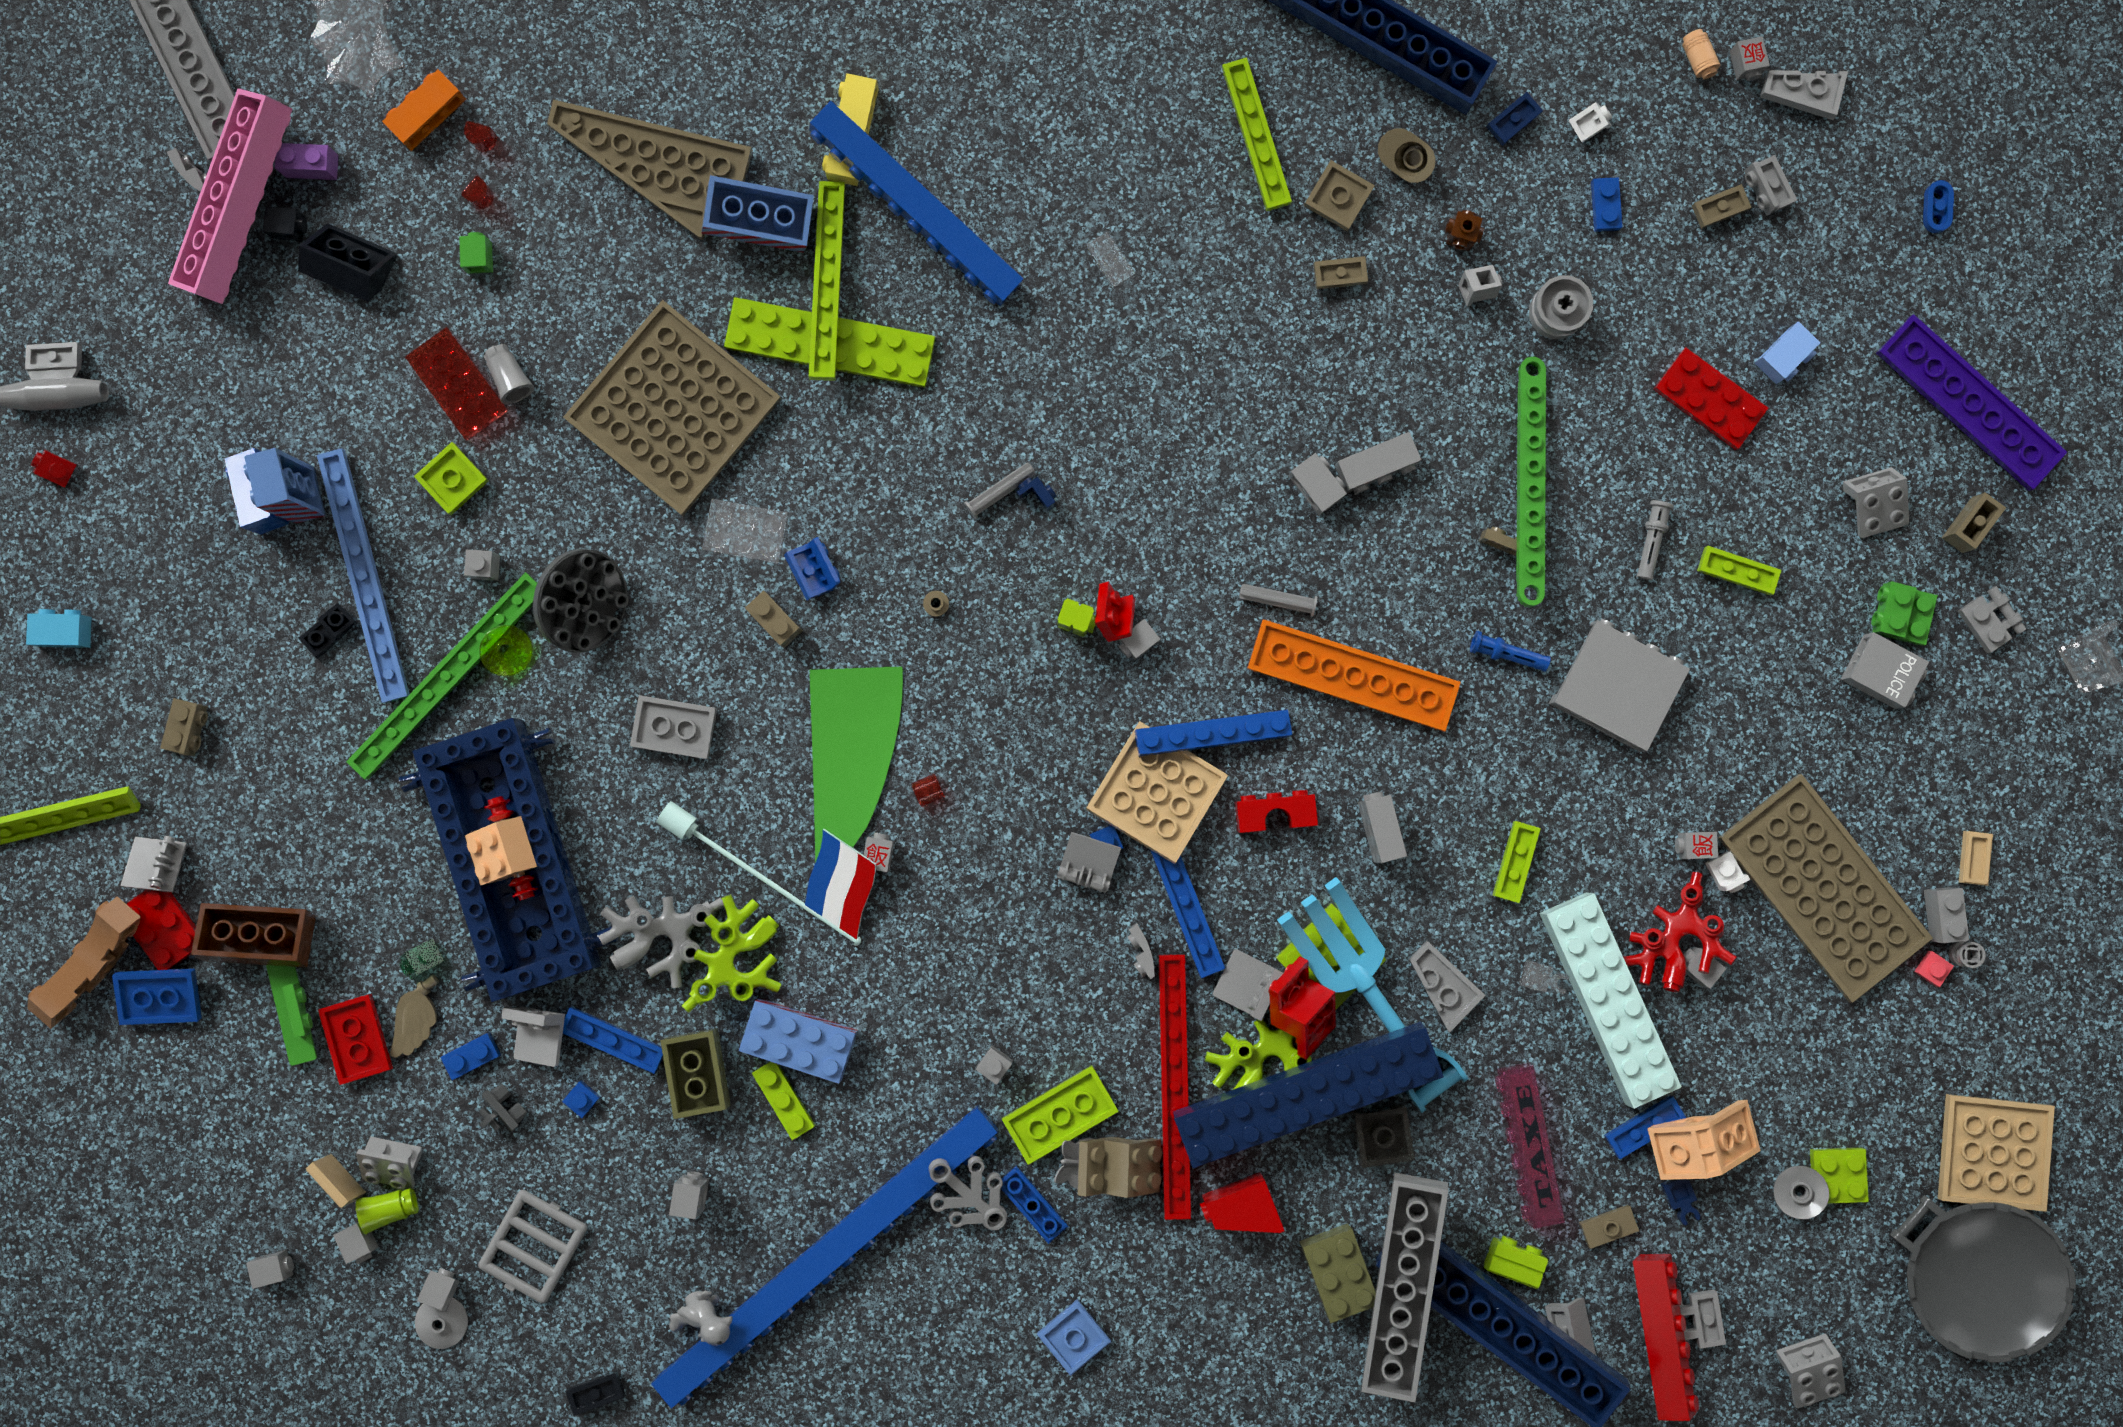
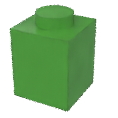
(476, 253)

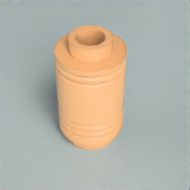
(1701, 54)

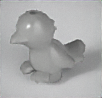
(701, 1314)

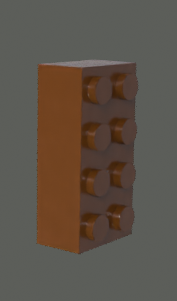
(253, 935)

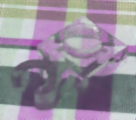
(1540, 977)

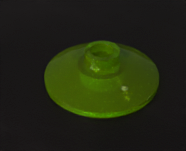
(513, 660)

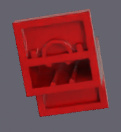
(1302, 1007)

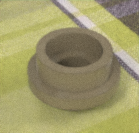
(942, 609)

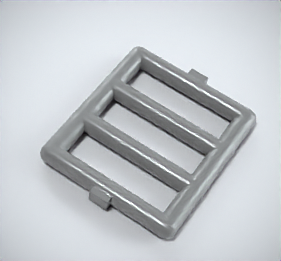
(553, 1273)

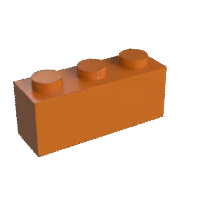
(424, 109)

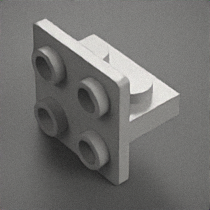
(389, 1163)

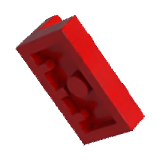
(1114, 613)

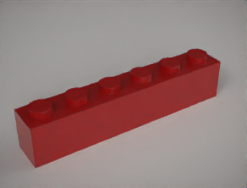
(1665, 1337)

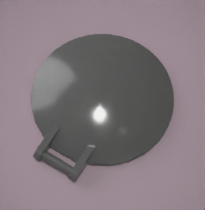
(1988, 1279)

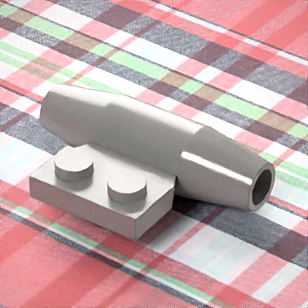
(53, 381)

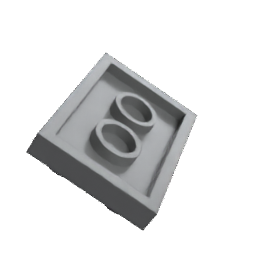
(673, 727)

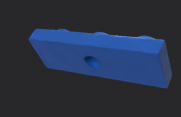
(1044, 1216)

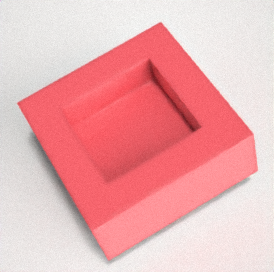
(1933, 968)

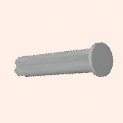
(1000, 489)
(1278, 598)

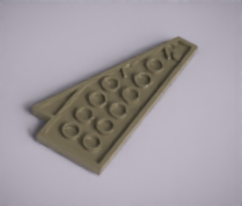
(654, 160)

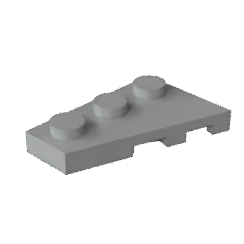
(1809, 92)

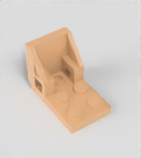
(1704, 1144)

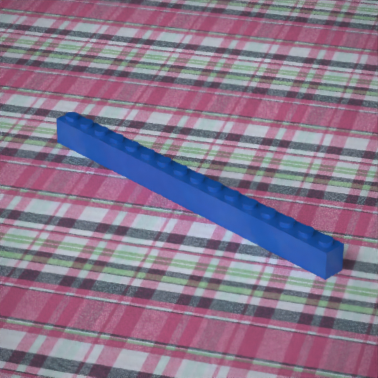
(824, 1257)

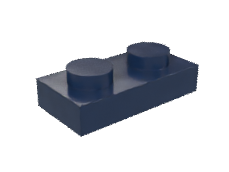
(1514, 118)

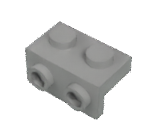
(1769, 185)

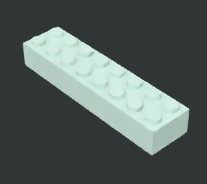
(1610, 1000)

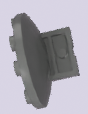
(579, 600)

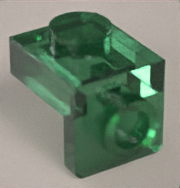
(421, 959)

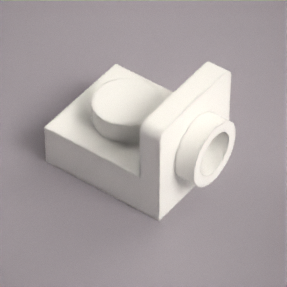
(1591, 121)
(1727, 873)

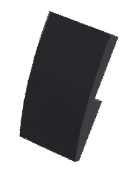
(327, 631)

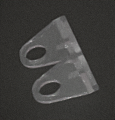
(2095, 647)

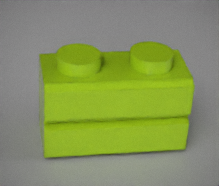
(1076, 618)
(1516, 1262)

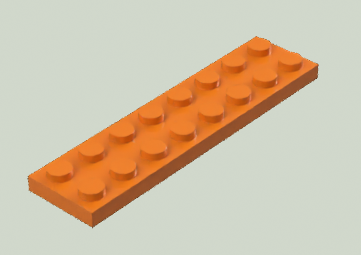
(1353, 675)

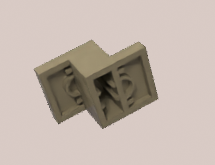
(1119, 1167)

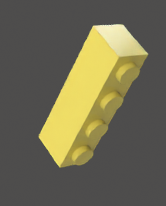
(858, 103)

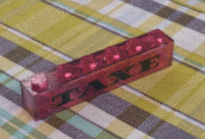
(1530, 1145)

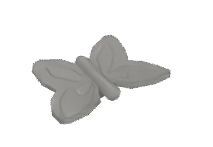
(1070, 1167)

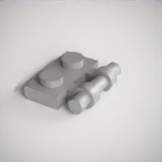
(1985, 624)
(1706, 1318)

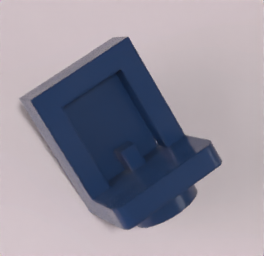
(1043, 493)

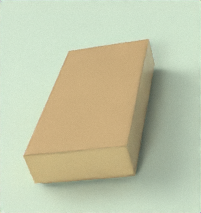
(1975, 858)

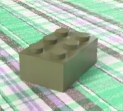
(695, 1073)
(1339, 1272)

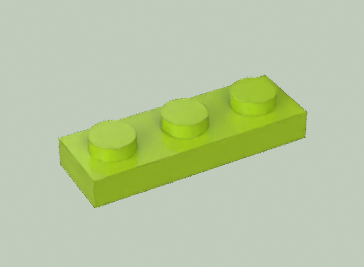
(1739, 570)
(1516, 861)
(783, 1099)

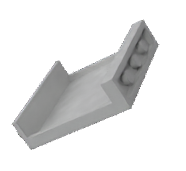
(1620, 685)

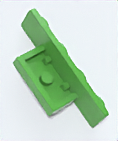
(292, 1014)

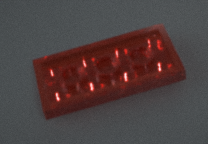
(456, 383)

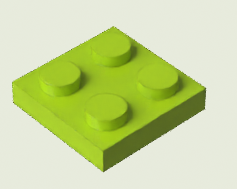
(451, 478)
(1844, 1173)

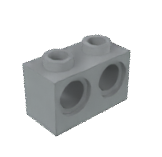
(689, 1195)

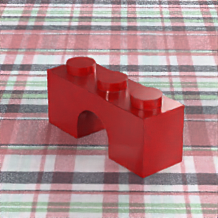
(1299, 809)

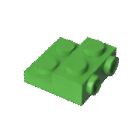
(1903, 613)

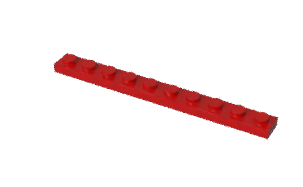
(1174, 1084)

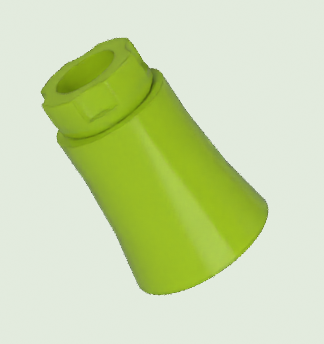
(385, 1209)

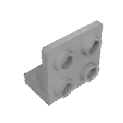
(1879, 501)
(1246, 984)
(537, 1034)
(1813, 1370)

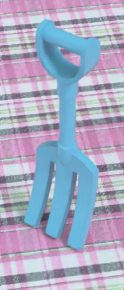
(1357, 971)

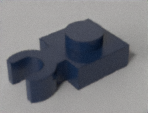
(1680, 1195)

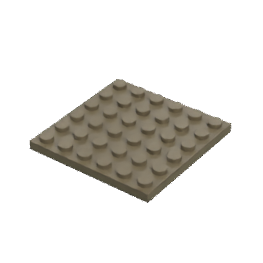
(672, 407)

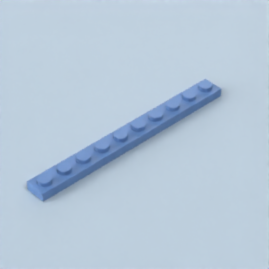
(363, 575)

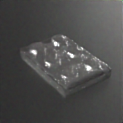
(745, 531)

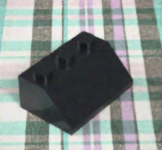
(346, 261)

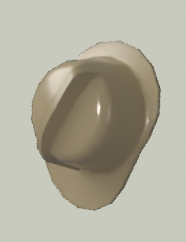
(1406, 155)

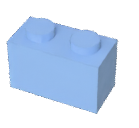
(1787, 353)

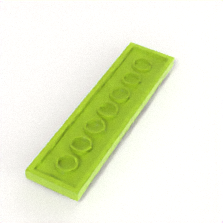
(861, 346)

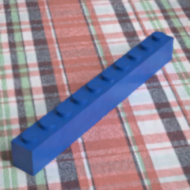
(914, 203)

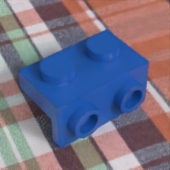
(813, 569)

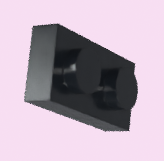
(595, 1393)

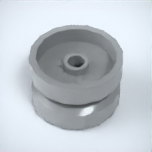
(1558, 293)

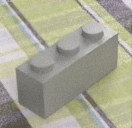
(1378, 463)

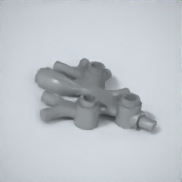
(670, 924)

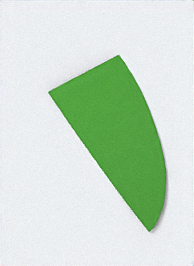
(852, 745)

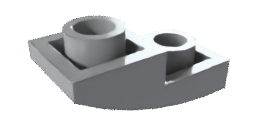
(187, 169)
(1144, 958)

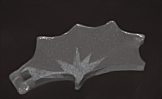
(355, 42)

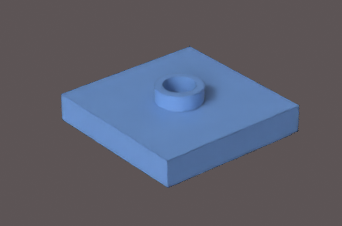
(1074, 1337)

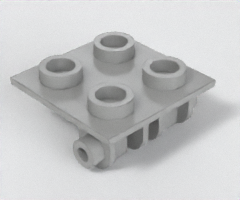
(1088, 862)
(154, 864)

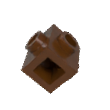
(1457, 233)

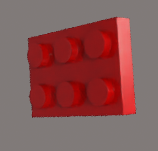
(163, 929)
(355, 1039)

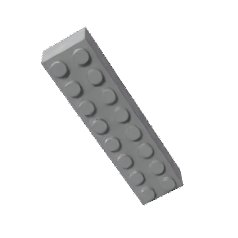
(1404, 1287)

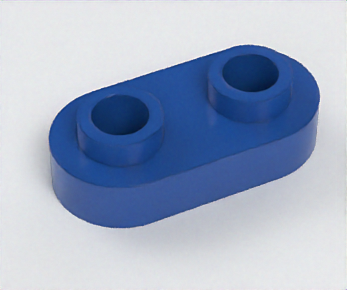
(1938, 208)

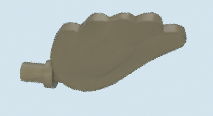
(414, 1018)

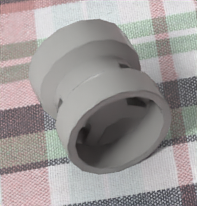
(1961, 954)

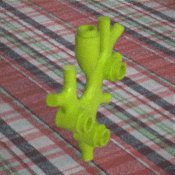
(720, 964)
(1271, 1043)

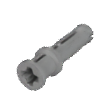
(1654, 525)

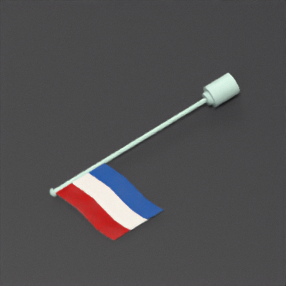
(836, 885)

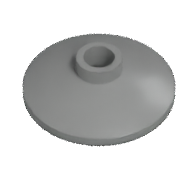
(1811, 1202)
(453, 1329)

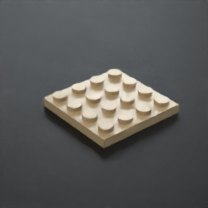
(1157, 797)
(1996, 1152)

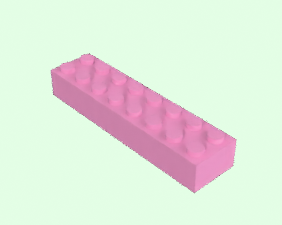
(230, 195)

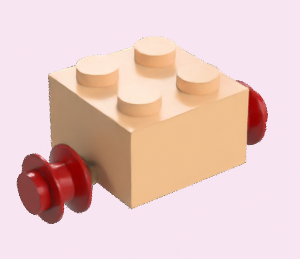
(503, 850)

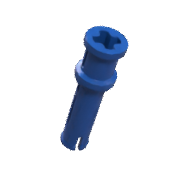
(1498, 649)

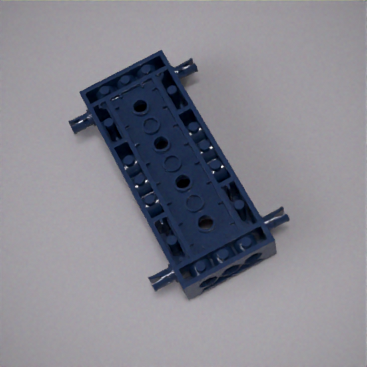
(497, 922)

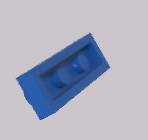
(1635, 1132)

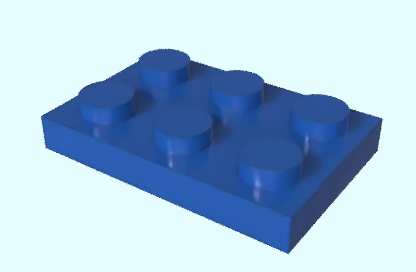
(157, 996)

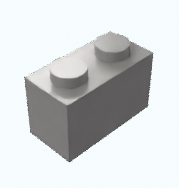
(1318, 483)
(1946, 915)

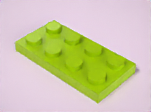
(1060, 1114)

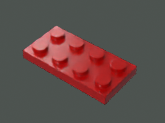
(1710, 398)

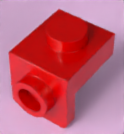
(53, 467)

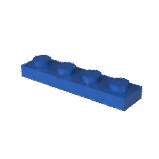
(612, 1040)

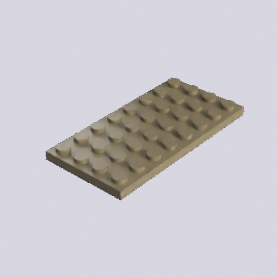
(1825, 888)

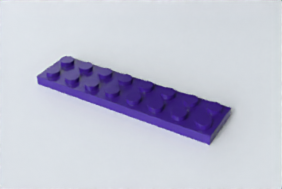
(1971, 402)

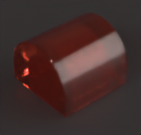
(480, 136)
(478, 194)
(928, 790)

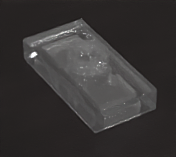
(1110, 260)

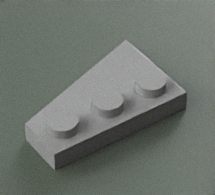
(1446, 986)

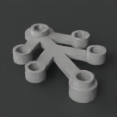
(969, 1197)

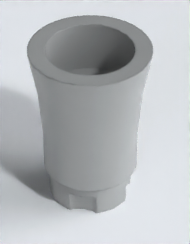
(507, 375)

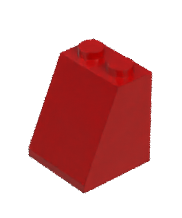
(1242, 1206)

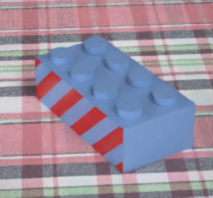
(757, 214)
(283, 485)
(798, 1040)

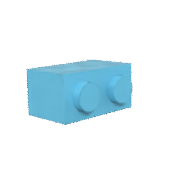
(58, 630)

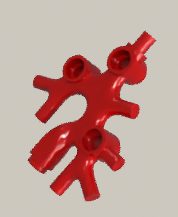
(1677, 925)

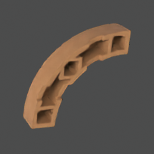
(87, 965)

